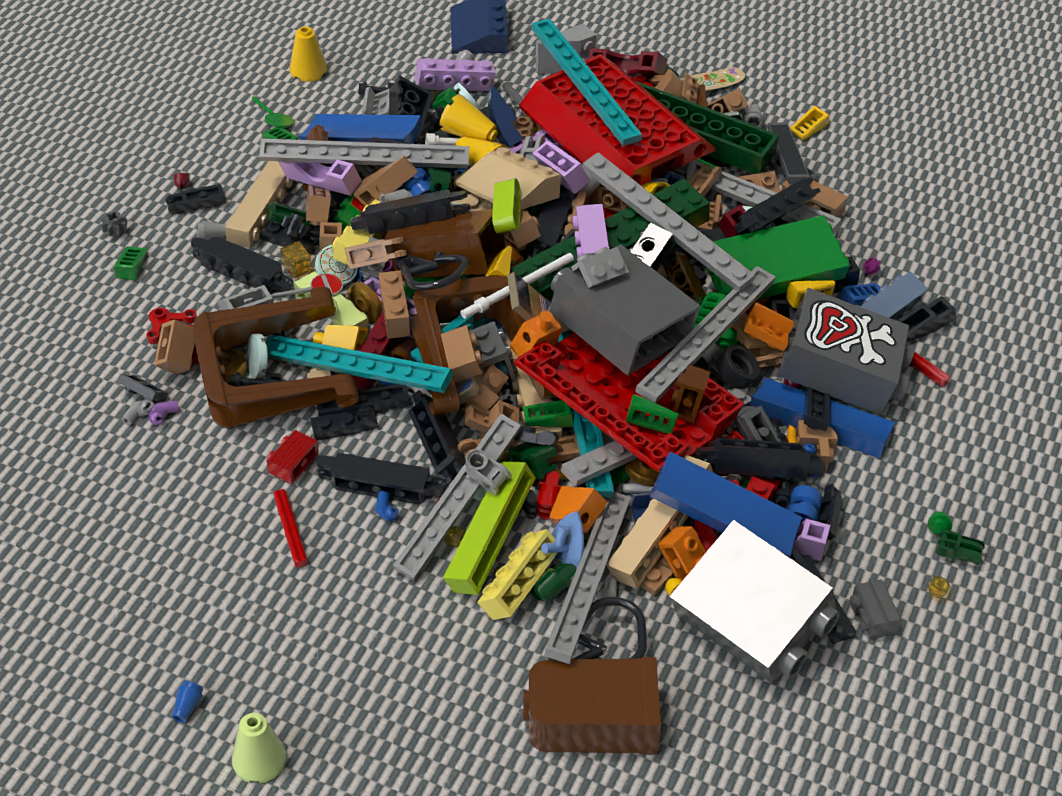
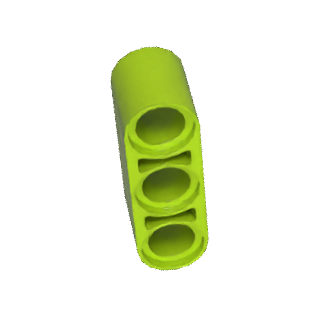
(506, 205)

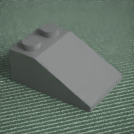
(579, 37)

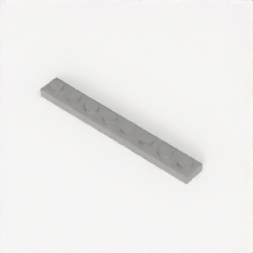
(453, 502)

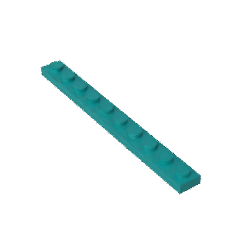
(587, 82)
(359, 363)
(589, 439)

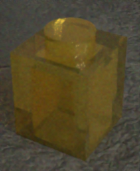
(296, 260)

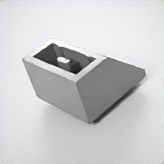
(248, 298)

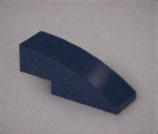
(503, 118)

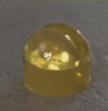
(449, 538)
(938, 587)

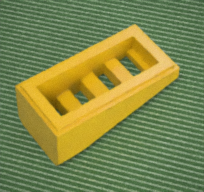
(814, 113)
(501, 263)
(798, 288)

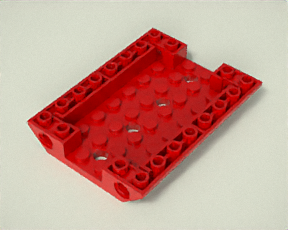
(578, 128)
(582, 388)

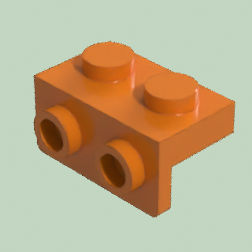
(768, 326)

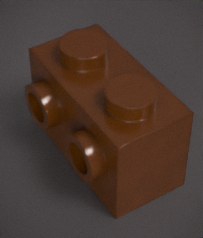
(690, 394)

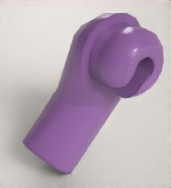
(160, 410)

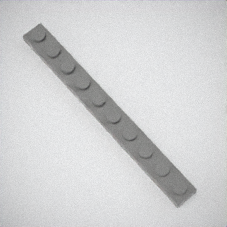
(363, 153)
(753, 194)
(662, 216)
(703, 336)
(613, 455)
(587, 579)

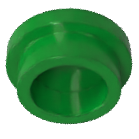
(939, 521)

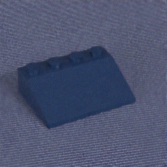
(479, 26)

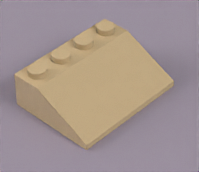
(536, 181)

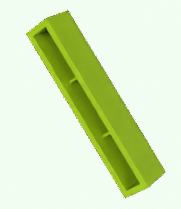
(488, 531)

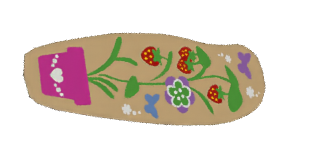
(720, 78)

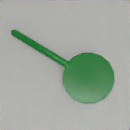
(275, 119)

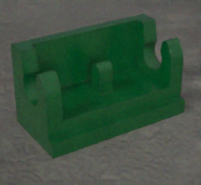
(439, 178)
(534, 456)

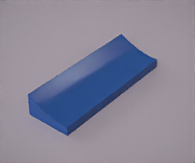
(364, 127)
(852, 426)
(720, 501)

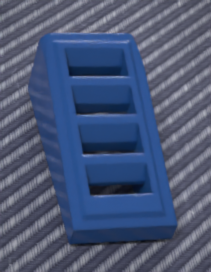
(853, 293)

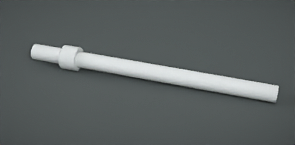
(482, 304)

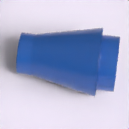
(187, 699)

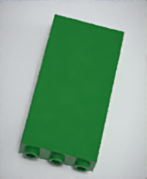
(788, 251)

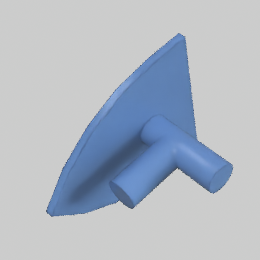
(568, 540)

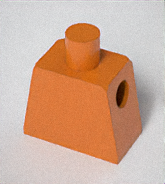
(536, 331)
(584, 500)

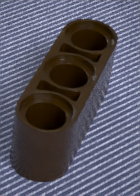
(683, 268)

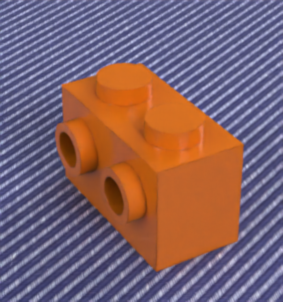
(682, 550)

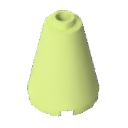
(257, 750)

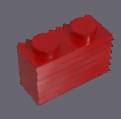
(292, 456)

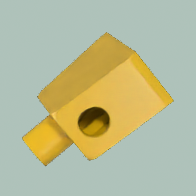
(342, 336)

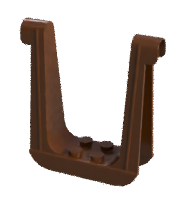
(444, 306)
(245, 404)

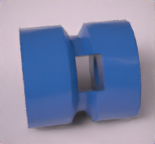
(418, 183)
(805, 502)

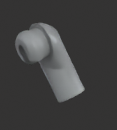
(137, 409)

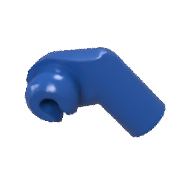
(383, 509)

